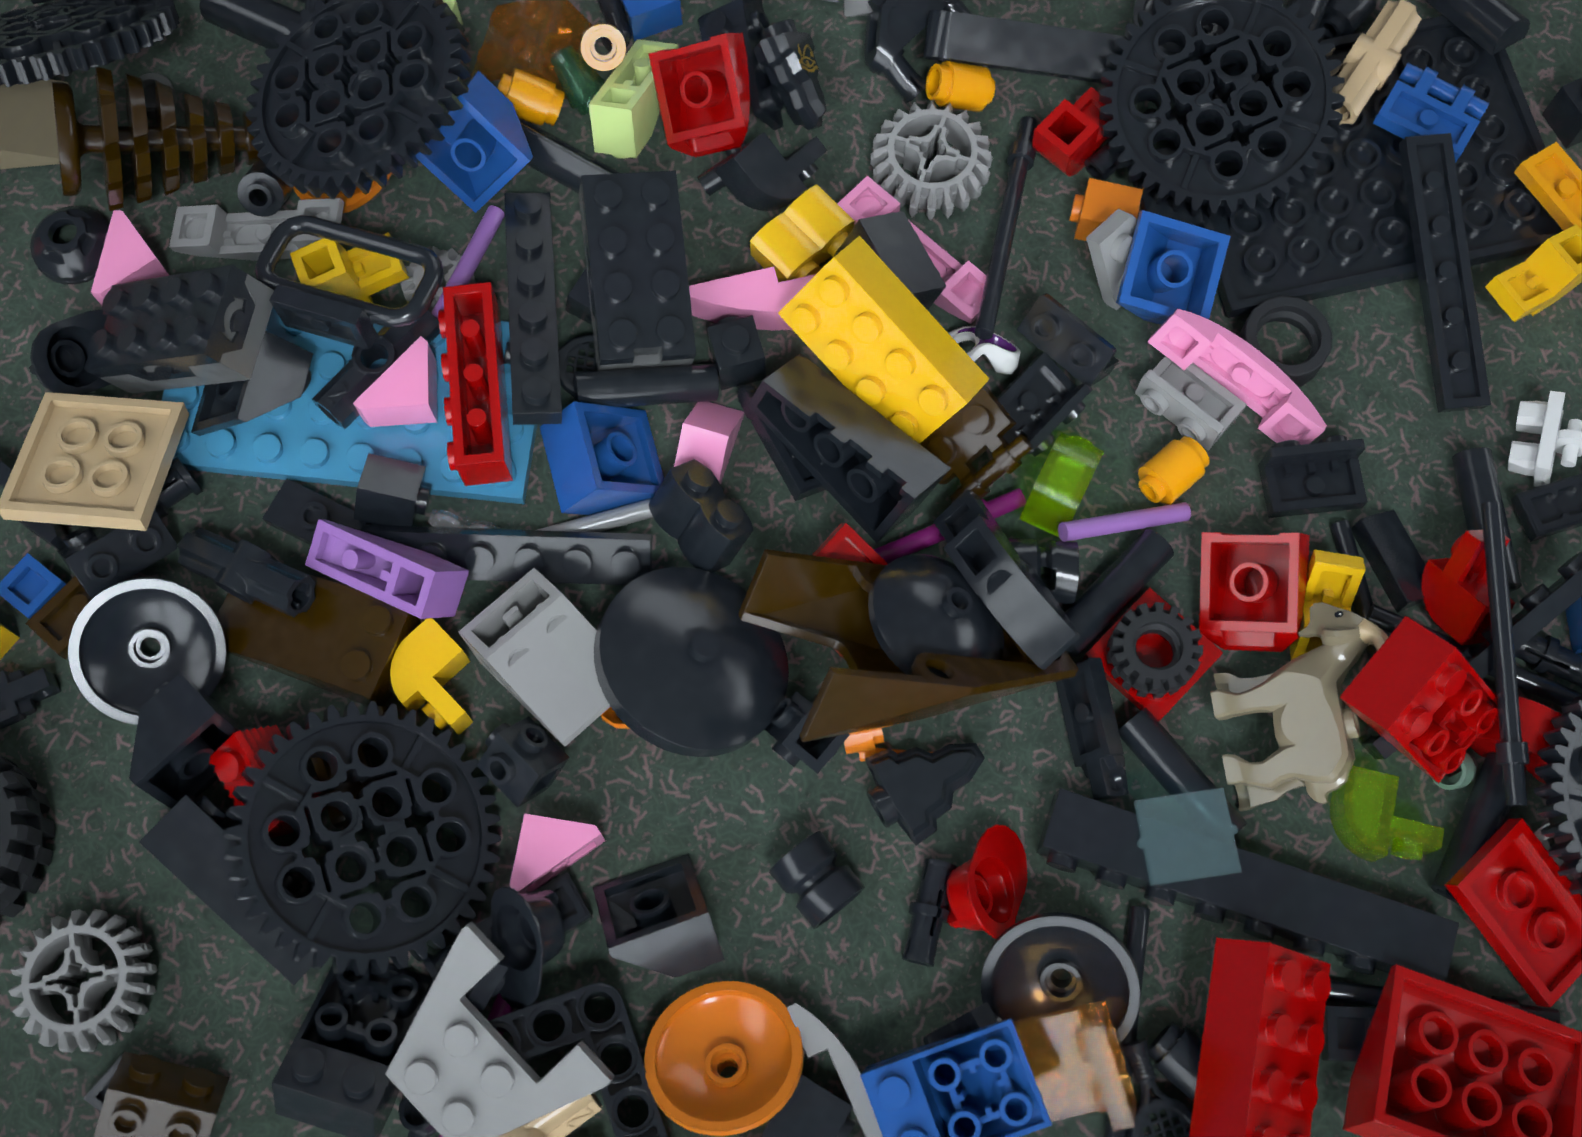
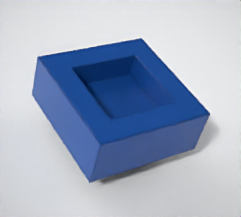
(30, 586)

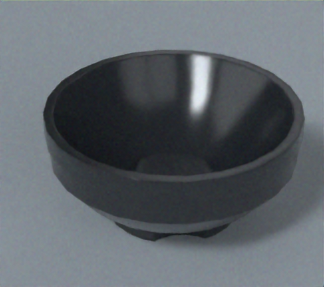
(76, 260)

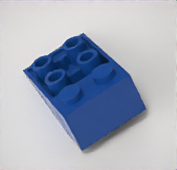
(958, 1088)

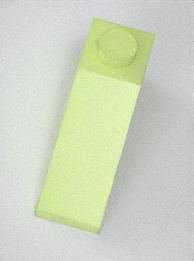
(627, 104)

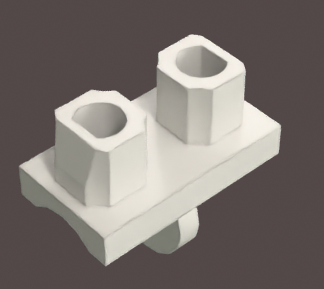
(1545, 419)

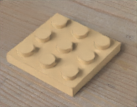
(94, 461)

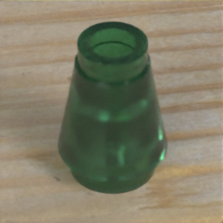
(577, 78)

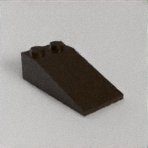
(336, 645)

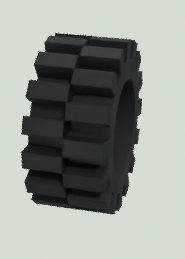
(1170, 626)

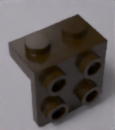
(160, 1099)

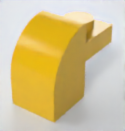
(349, 272)
(1542, 277)
(1330, 580)
(421, 670)

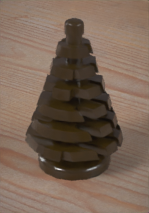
(140, 139)

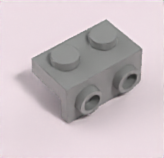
(1190, 401)

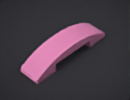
(962, 282)
(1242, 371)

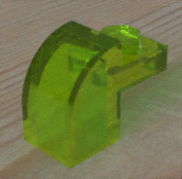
(1061, 483)
(1366, 820)

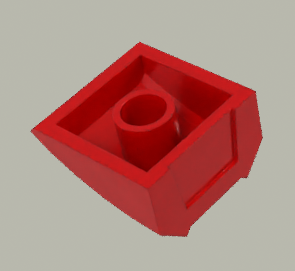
(704, 94)
(1253, 589)

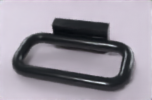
(336, 314)

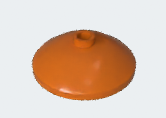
(718, 1029)

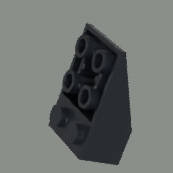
(345, 1048)

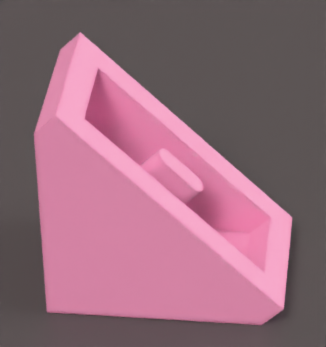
(124, 258)
(404, 391)
(709, 436)
(549, 848)

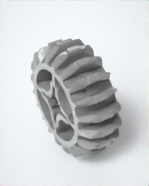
(950, 176)
(75, 940)

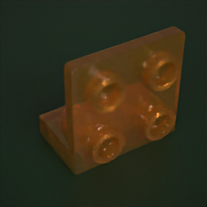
(527, 36)
(1079, 1064)

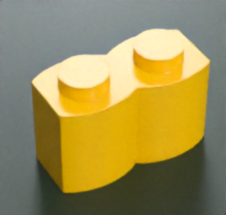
(802, 236)

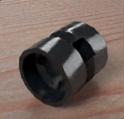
(1060, 558)
(816, 879)

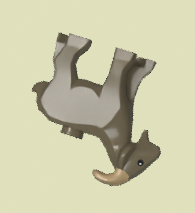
(1307, 712)

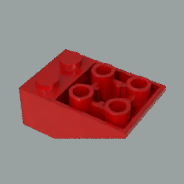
(1423, 699)

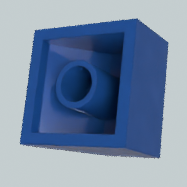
(481, 147)
(1171, 268)
(601, 458)

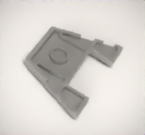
(466, 1072)

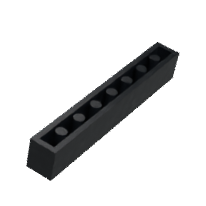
(1264, 896)

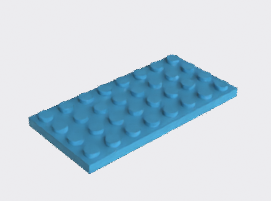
(308, 447)

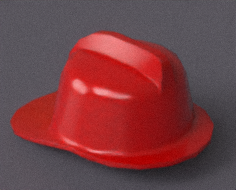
(991, 885)

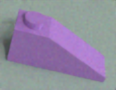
(387, 570)

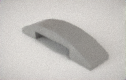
(242, 236)
(818, 1039)

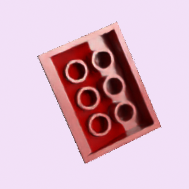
(1462, 1067)

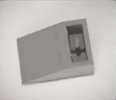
(541, 655)

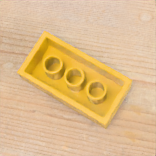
(883, 342)

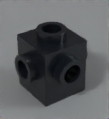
(785, 726)
(522, 760)

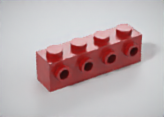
(476, 384)

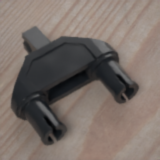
(890, 29)

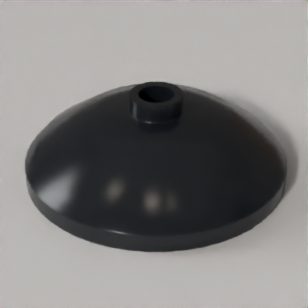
(930, 608)
(108, 650)
(1022, 961)

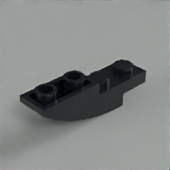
(1005, 581)

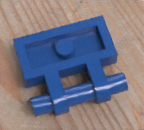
(1414, 113)

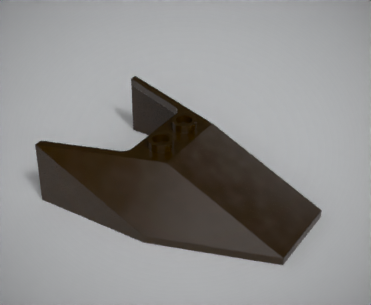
(829, 606)

